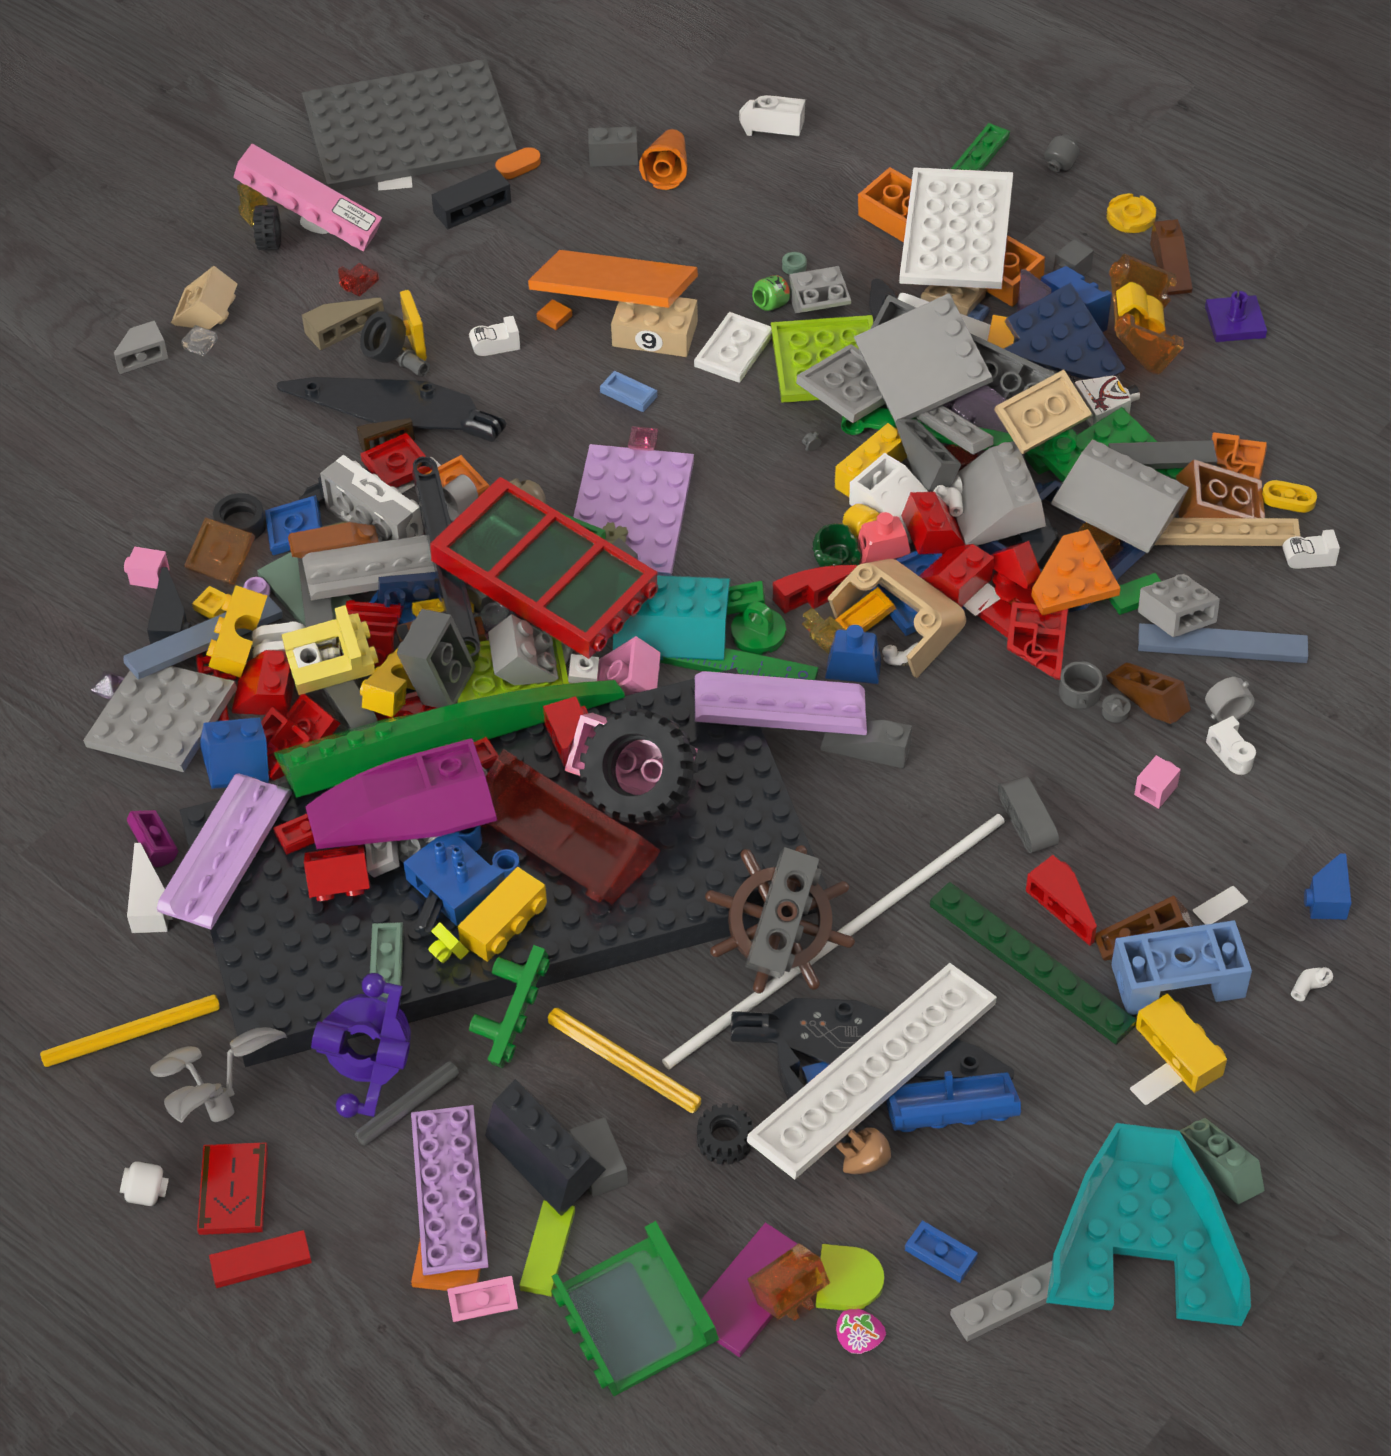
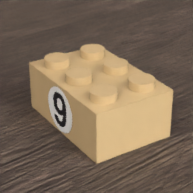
(655, 327)

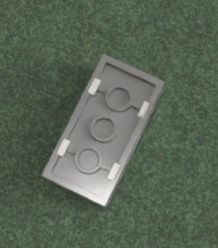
(365, 499)

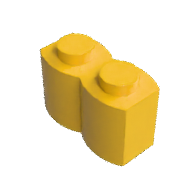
(1145, 308)

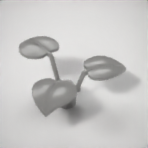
(214, 1096)

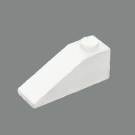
(144, 896)

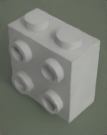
(1178, 605)

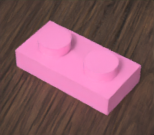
(482, 1299)

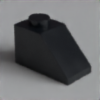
(1041, 541)

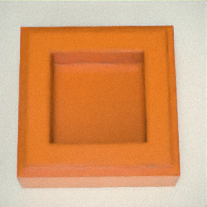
(554, 314)

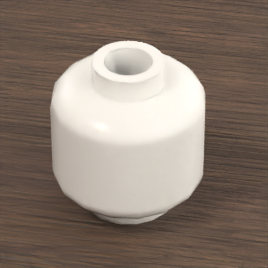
(143, 1183)

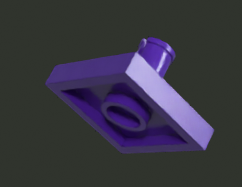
(1235, 318)

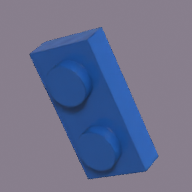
(941, 1251)

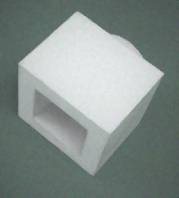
(582, 669)

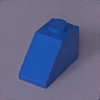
(1330, 891)

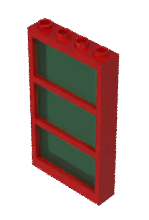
(544, 567)

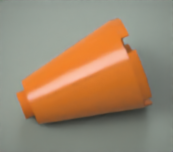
(665, 161)

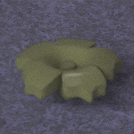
(614, 533)

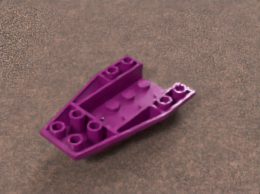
(405, 799)

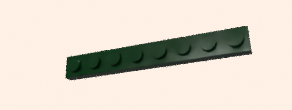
(1033, 963)

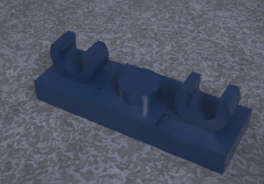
(408, 588)

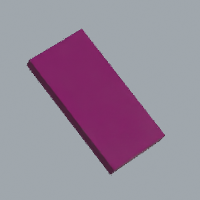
(731, 1299)

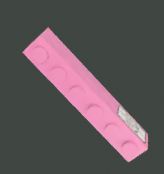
(307, 197)

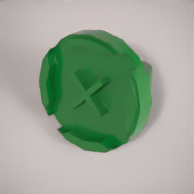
(758, 629)

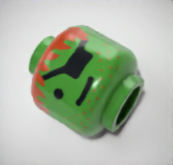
(771, 293)

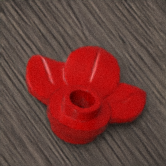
(1010, 591)

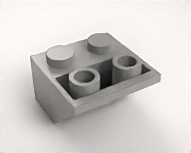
(818, 289)
(522, 653)

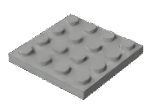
(160, 716)

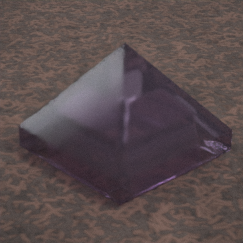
(107, 684)

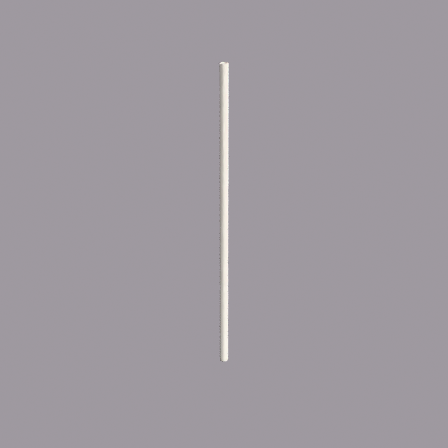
(849, 929)

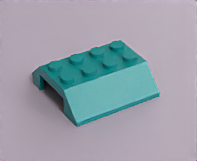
(682, 618)

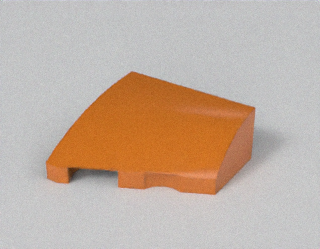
(1239, 455)

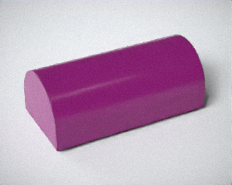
(153, 837)

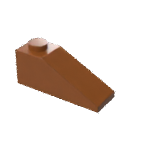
(331, 537)

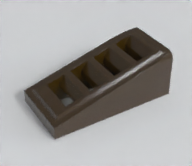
(378, 433)

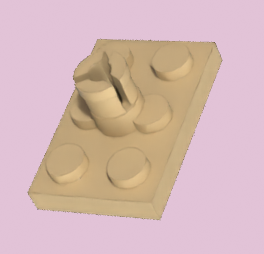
(1043, 411)

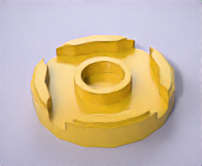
(1131, 213)

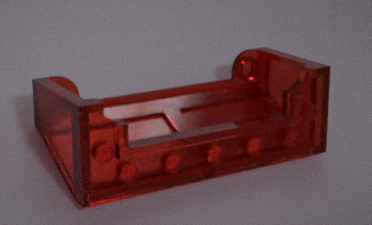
(566, 830)

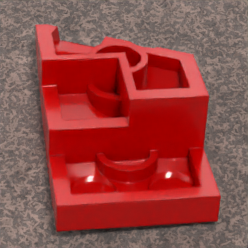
(1038, 637)
(301, 724)

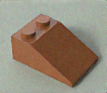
(1219, 493)

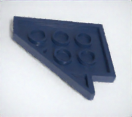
(1063, 336)

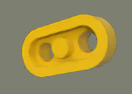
(1289, 496)

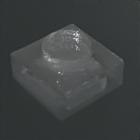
(199, 340)

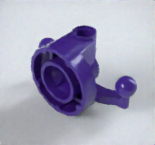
(377, 1018)

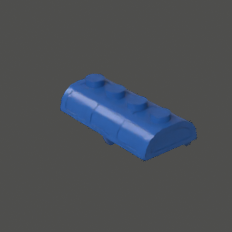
(953, 1102)

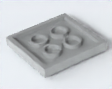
(843, 384)

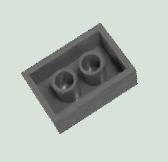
(436, 659)

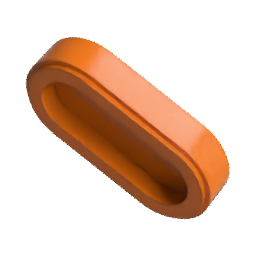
(518, 162)

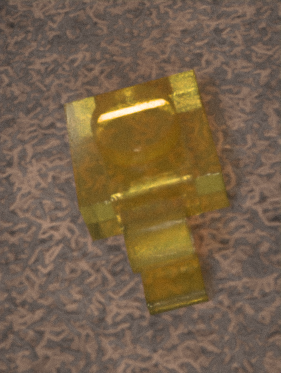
(821, 630)

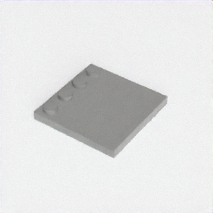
(923, 358)

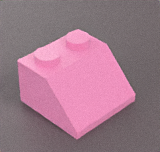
(631, 666)

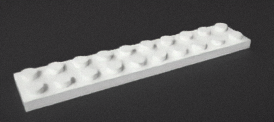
(871, 1071)

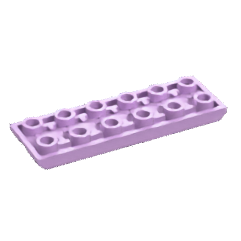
(780, 703)
(223, 851)
(449, 1190)

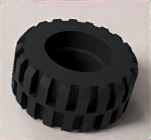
(602, 759)

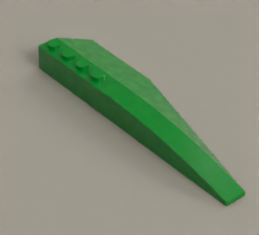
(348, 753)

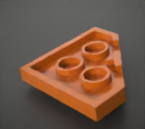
(1074, 575)

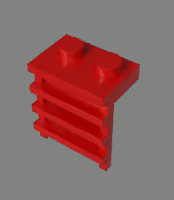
(381, 625)

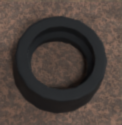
(393, 339)
(241, 503)

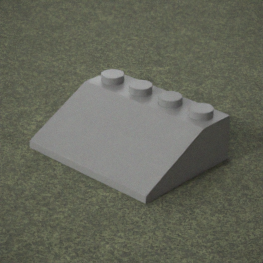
(998, 496)
(1120, 496)

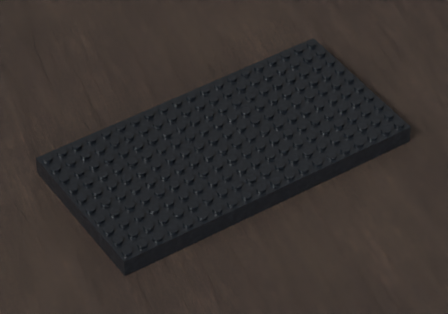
(300, 957)

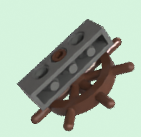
(781, 916)

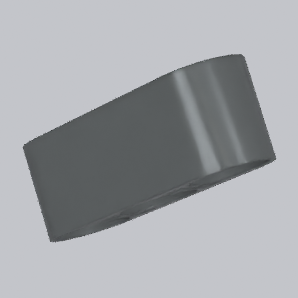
(347, 705)
(1028, 814)

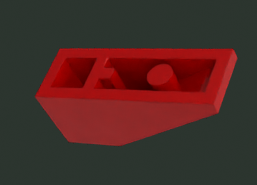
(1059, 892)

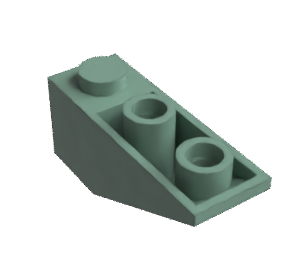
(1227, 1163)

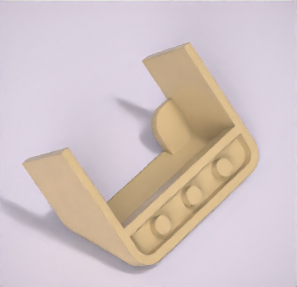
(937, 616)

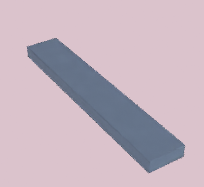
(187, 643)
(1225, 644)

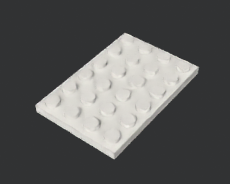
(956, 228)

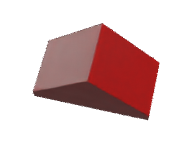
(1018, 564)

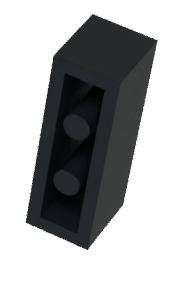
(471, 198)

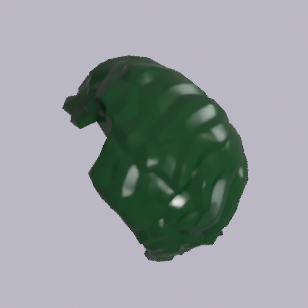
(836, 546)

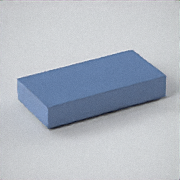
(628, 391)

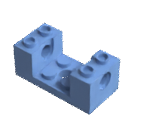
(1148, 963)

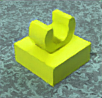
(446, 945)

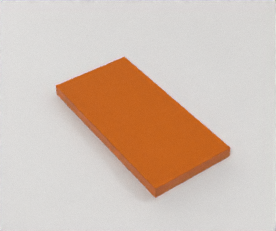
(613, 278)

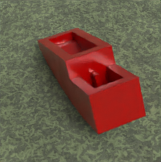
(809, 586)

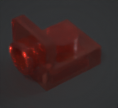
(357, 279)

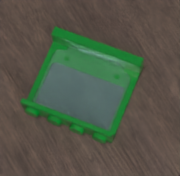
(635, 1313)

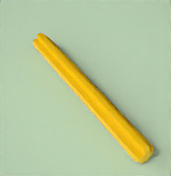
(130, 1030)
(624, 1060)

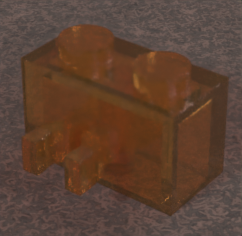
(789, 1282)

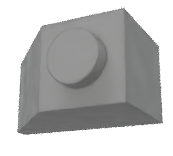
(140, 348)

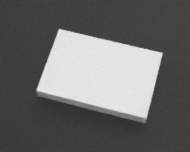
(734, 347)

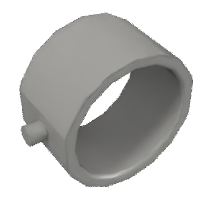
(1229, 699)

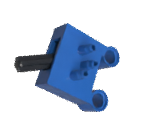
(455, 876)

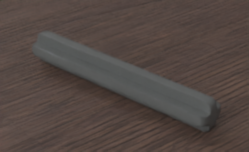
(406, 1103)

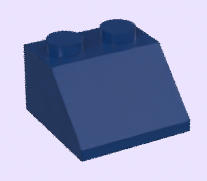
(233, 749)

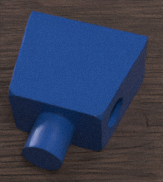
(854, 656)

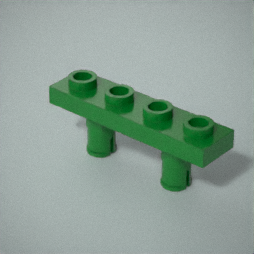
(514, 1020)

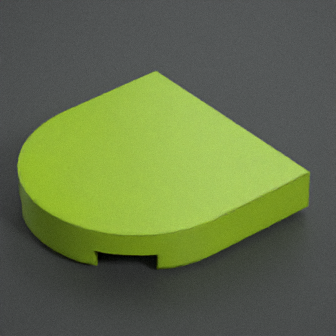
(854, 1278)

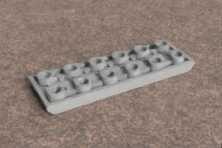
(358, 567)

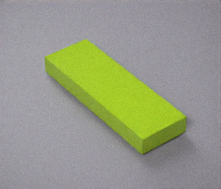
(546, 1250)

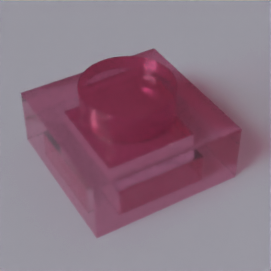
(643, 438)

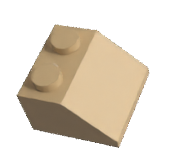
(206, 300)

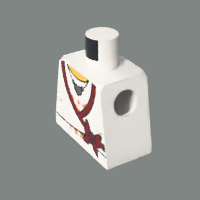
(1105, 396)

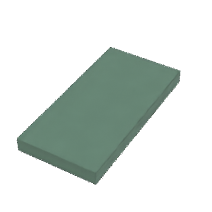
(285, 584)

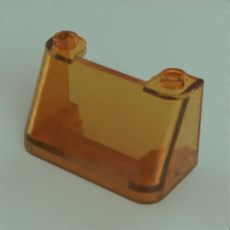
(1148, 347)

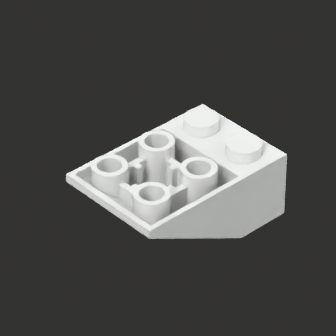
(885, 487)

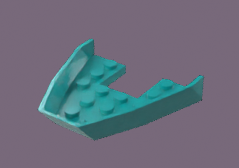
(1153, 1203)

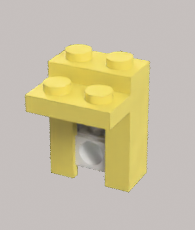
(321, 642)

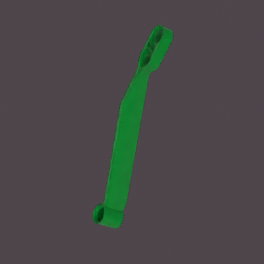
(882, 416)

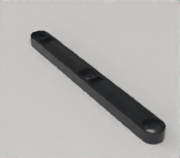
(436, 520)

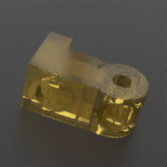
(248, 200)

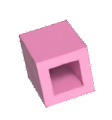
(145, 566)
(1157, 781)

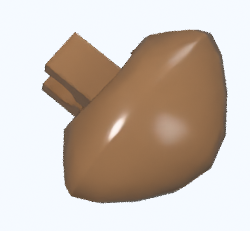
(866, 1153)

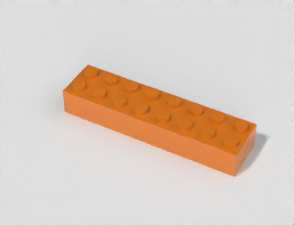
(887, 204)

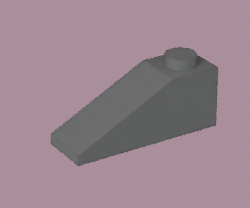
(927, 456)
(884, 743)

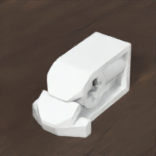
(773, 115)

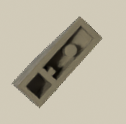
(338, 320)

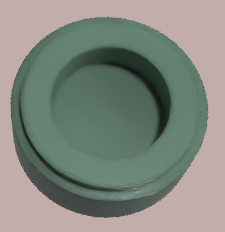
(794, 263)

